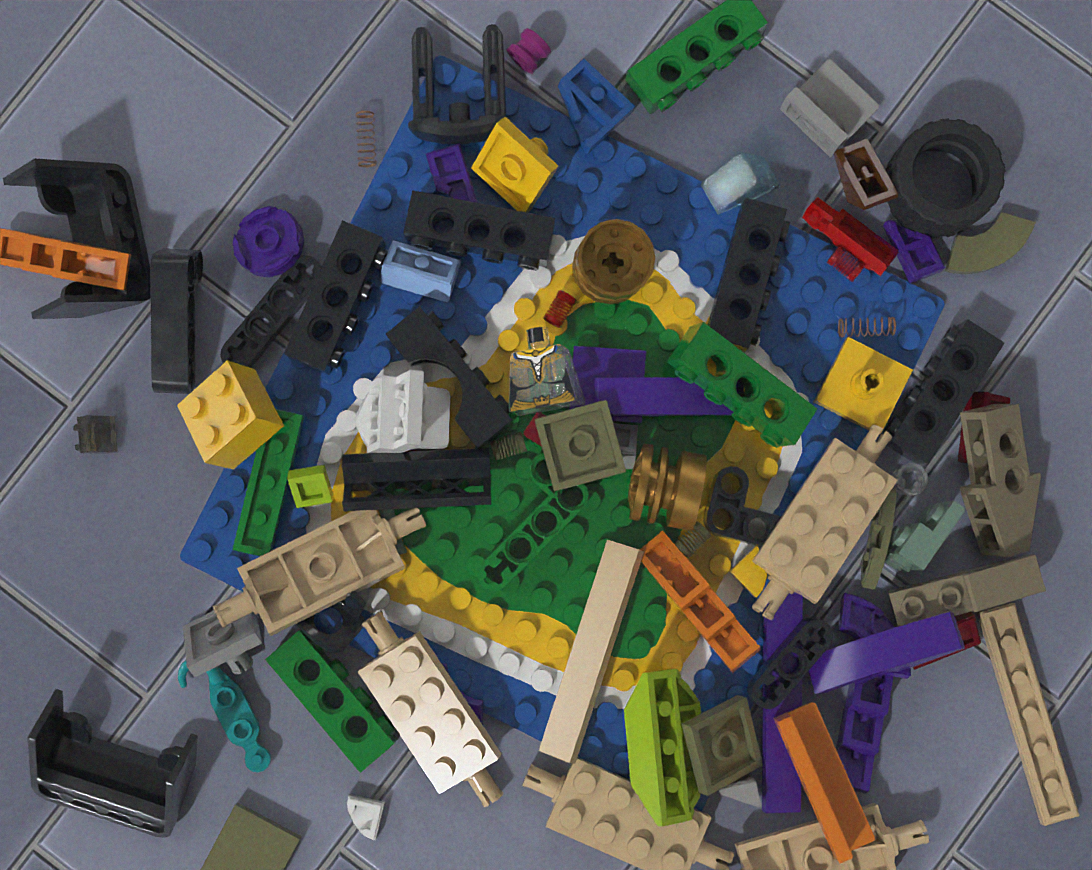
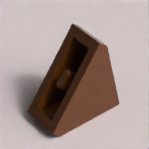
(863, 176)

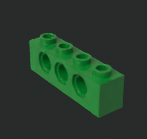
(734, 15)
(790, 410)
(359, 749)

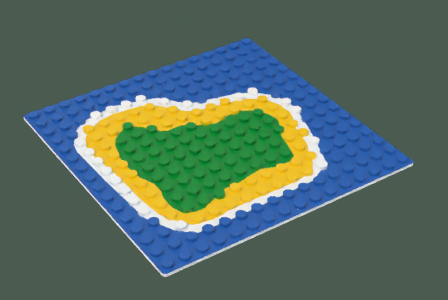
(518, 639)

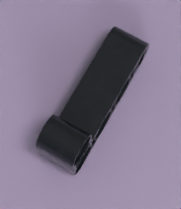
(173, 318)
(734, 505)

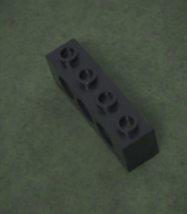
(428, 208)
(752, 219)
(348, 244)
(979, 351)

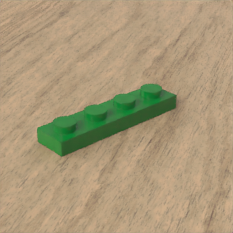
(268, 488)

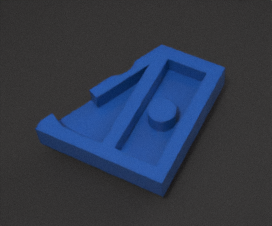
(592, 104)

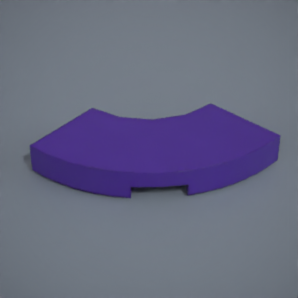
(864, 619)

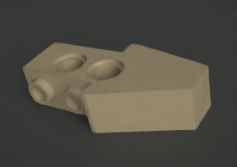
(1001, 489)
(968, 590)

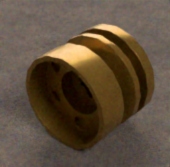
(627, 247)
(667, 487)

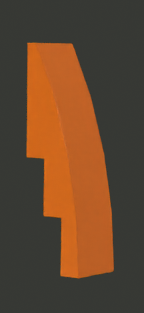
(64, 259)
(698, 602)

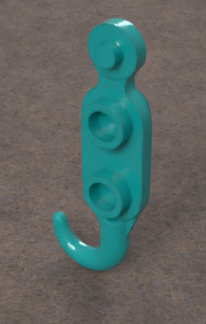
(234, 715)

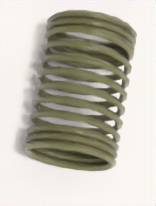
(519, 442)
(705, 534)

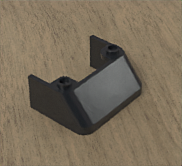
(99, 214)
(104, 777)

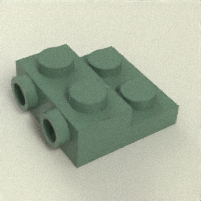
(917, 543)

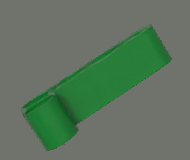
(529, 531)

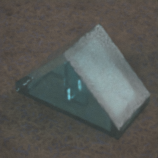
(741, 177)

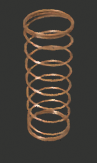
(365, 116)
(889, 324)

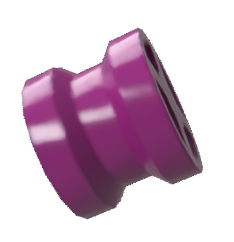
(528, 51)

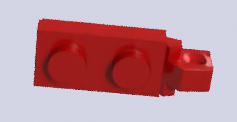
(851, 235)

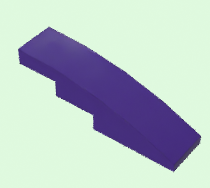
(657, 397)
(886, 652)
(862, 728)

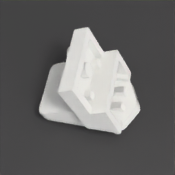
(404, 415)

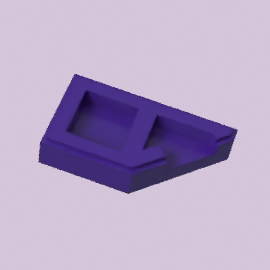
(451, 173)
(916, 252)

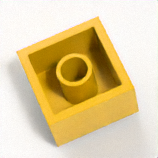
(230, 415)

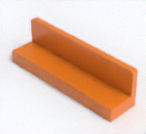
(824, 780)

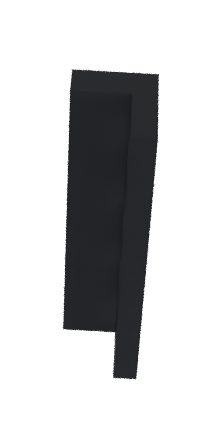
(417, 474)

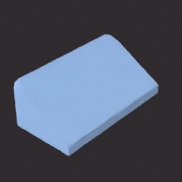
(420, 271)

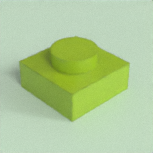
(310, 486)

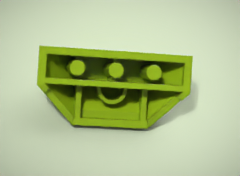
(658, 748)

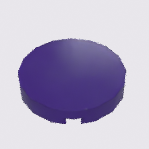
(268, 242)

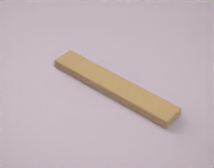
(591, 651)
(1027, 714)

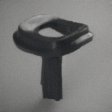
(351, 613)

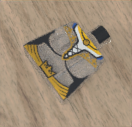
(542, 376)

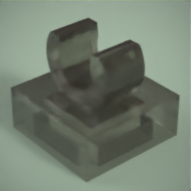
(96, 434)

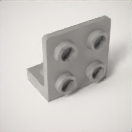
(829, 107)

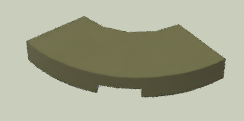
(990, 248)
(878, 542)

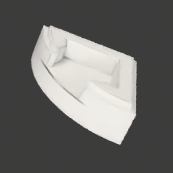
(365, 814)

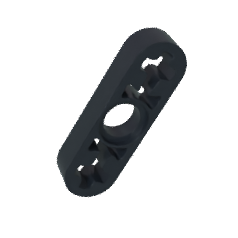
(798, 635)

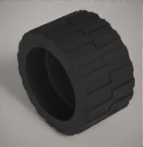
(978, 155)

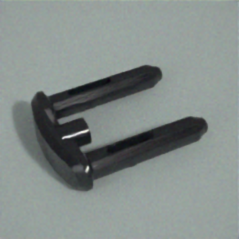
(459, 127)

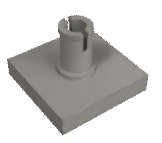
(211, 644)

